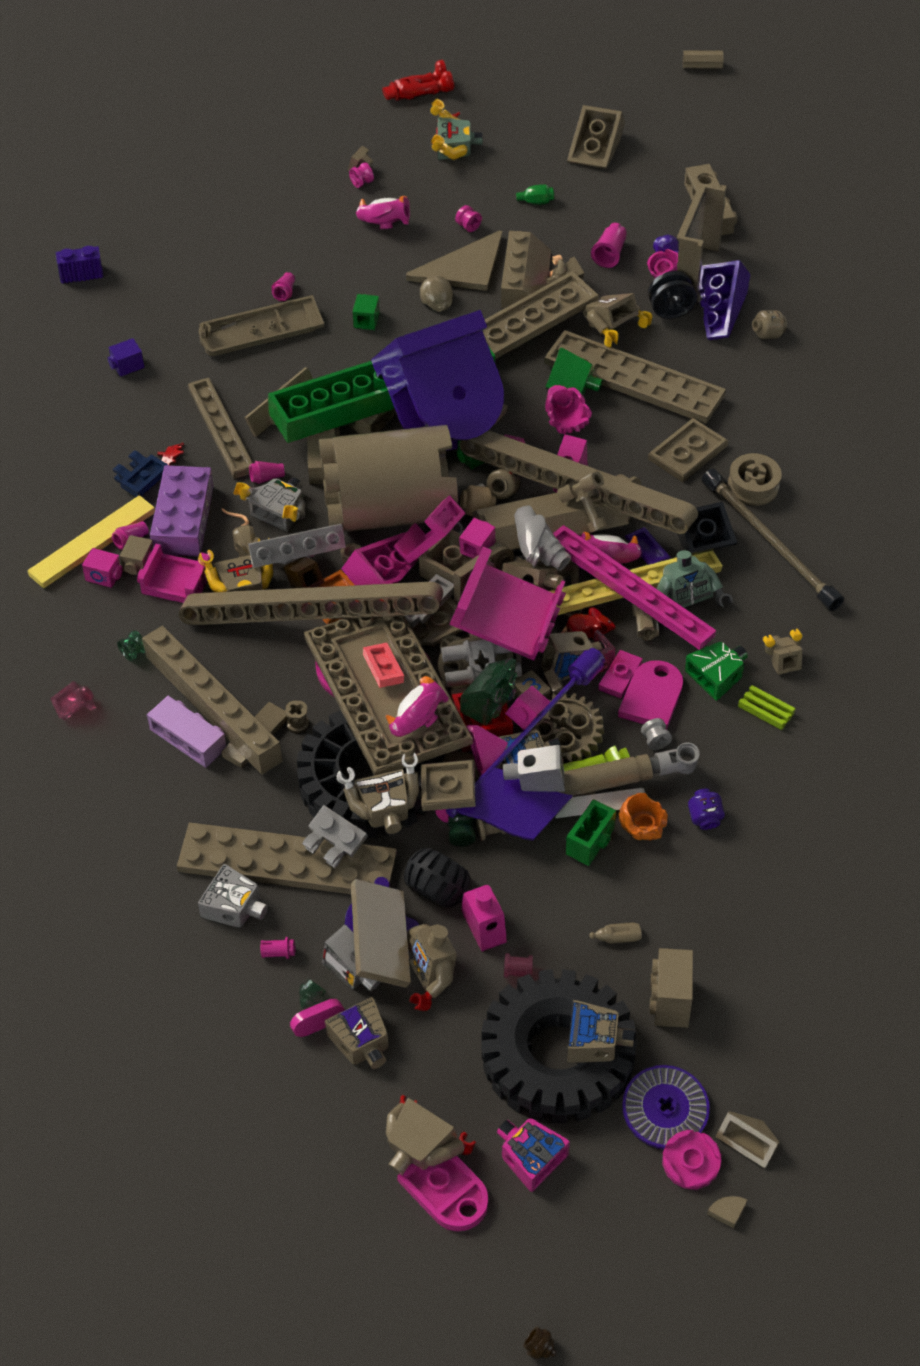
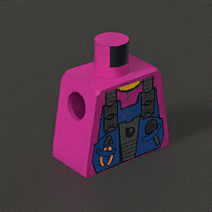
(532, 1151)

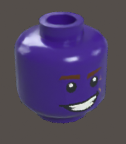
(706, 809)

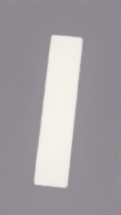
(615, 799)

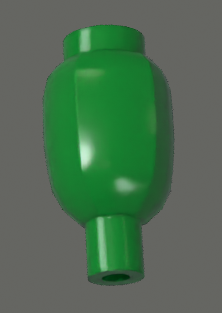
(537, 194)

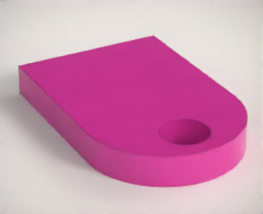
(652, 695)
(445, 1190)

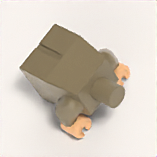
(564, 268)

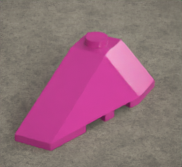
(377, 563)

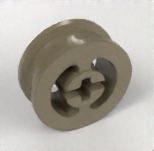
(756, 469)

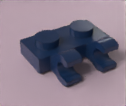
(145, 473)

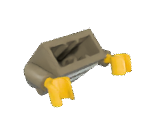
(612, 311)

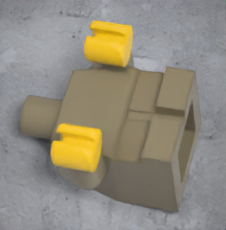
(785, 652)

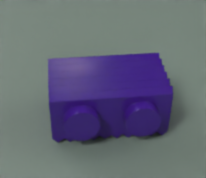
(79, 264)

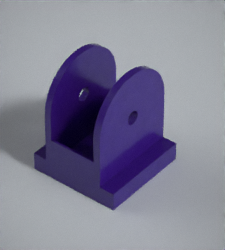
(444, 378)

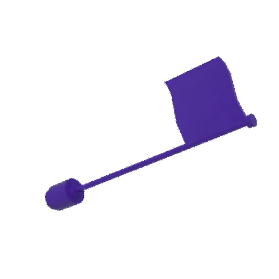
(503, 801)

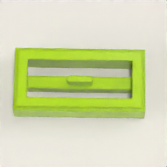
(769, 705)

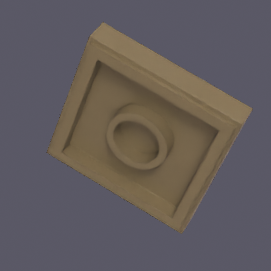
(448, 785)

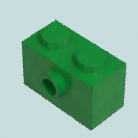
(591, 832)

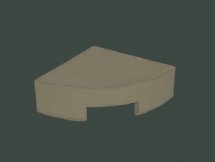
(728, 1210)

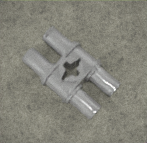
(470, 652)

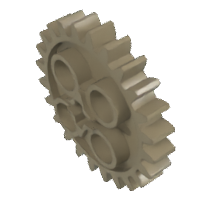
(565, 728)

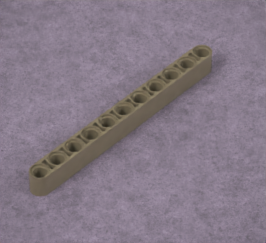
(559, 472)
(200, 610)

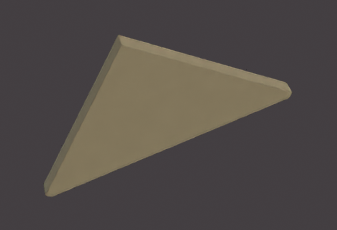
(466, 267)

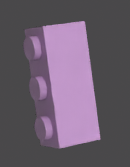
(187, 731)

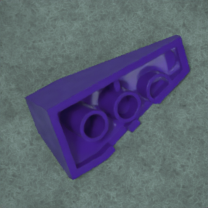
(722, 295)

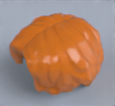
(643, 817)

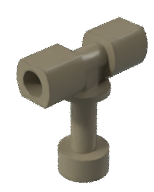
(583, 491)

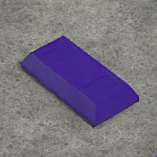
(651, 550)

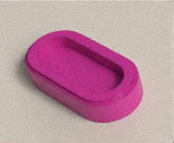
(314, 1018)

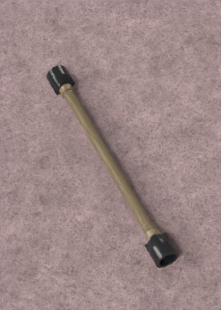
(826, 594)

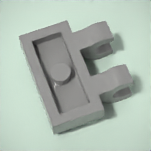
(338, 832)

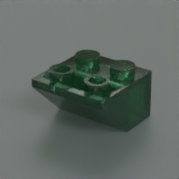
(490, 691)

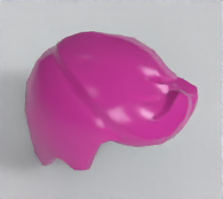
(662, 262)

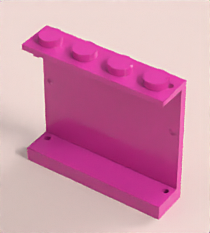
(507, 609)

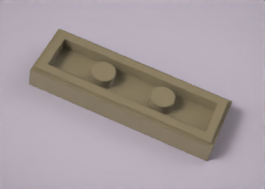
(271, 718)

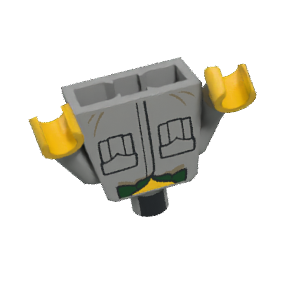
(275, 502)

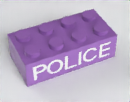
(182, 510)

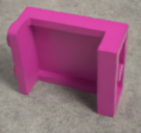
(171, 576)

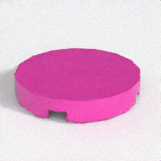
(691, 1159)

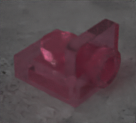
(72, 699)

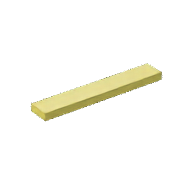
(96, 537)

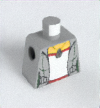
(340, 959)

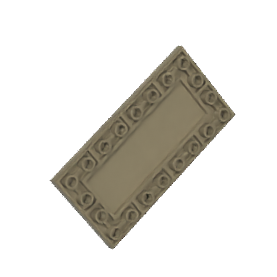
(365, 705)

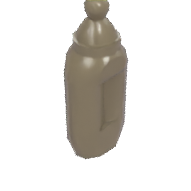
(618, 933)

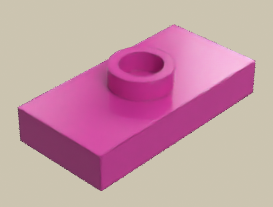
(620, 674)

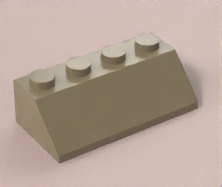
(524, 267)

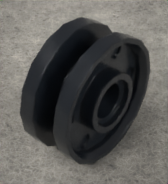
(672, 295)

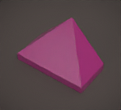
(485, 747)

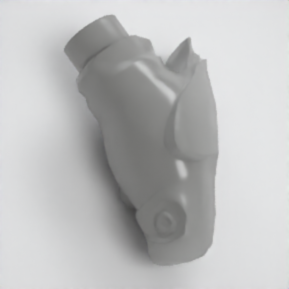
(538, 541)

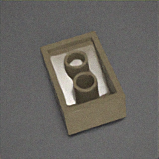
(596, 137)

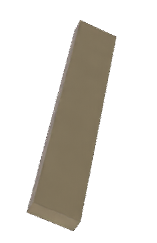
(221, 427)

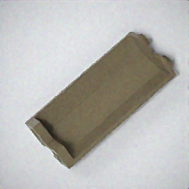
(555, 512)

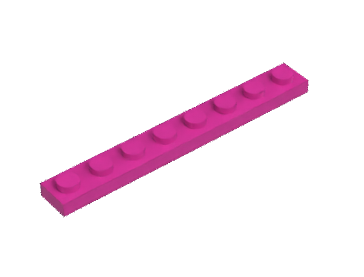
(635, 589)

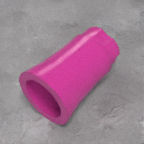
(608, 248)

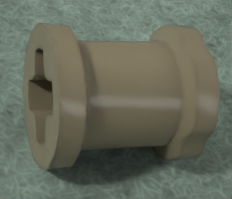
(297, 717)

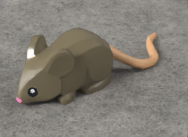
(242, 535)

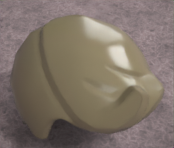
(436, 293)

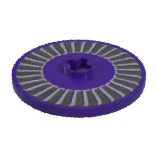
(663, 1085)

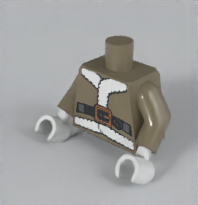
(383, 797)

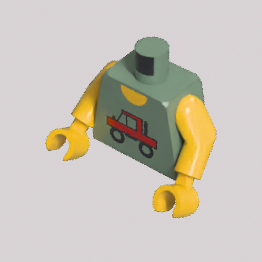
(453, 134)

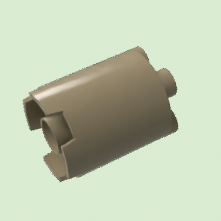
(386, 477)

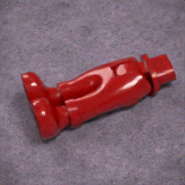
(419, 85)

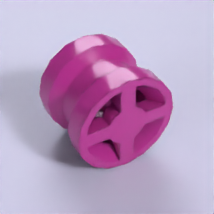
(361, 175)
(468, 218)

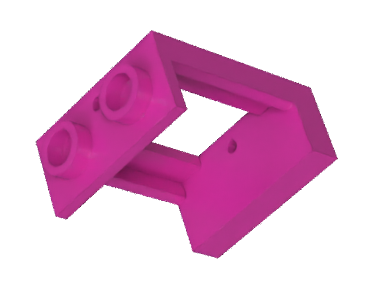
(440, 522)

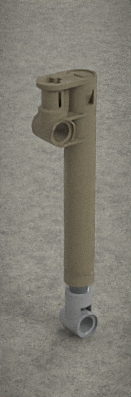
(617, 774)

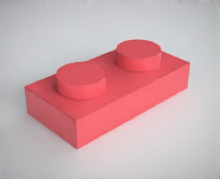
(383, 665)

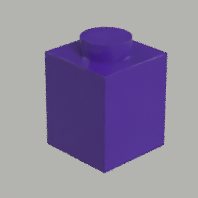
(125, 357)

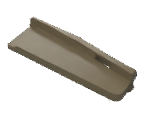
(260, 326)

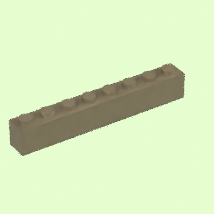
(212, 699)

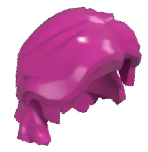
(567, 409)

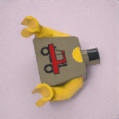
(236, 574)

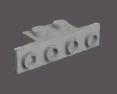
(296, 545)

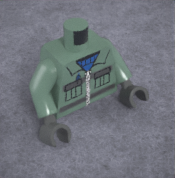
(691, 581)

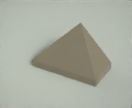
(748, 1137)

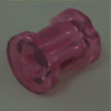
(517, 965)

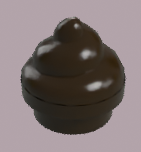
(539, 1344)

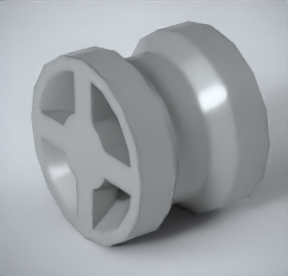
(656, 734)

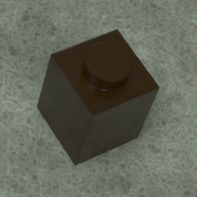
(304, 573)

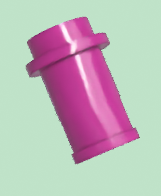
(278, 948)

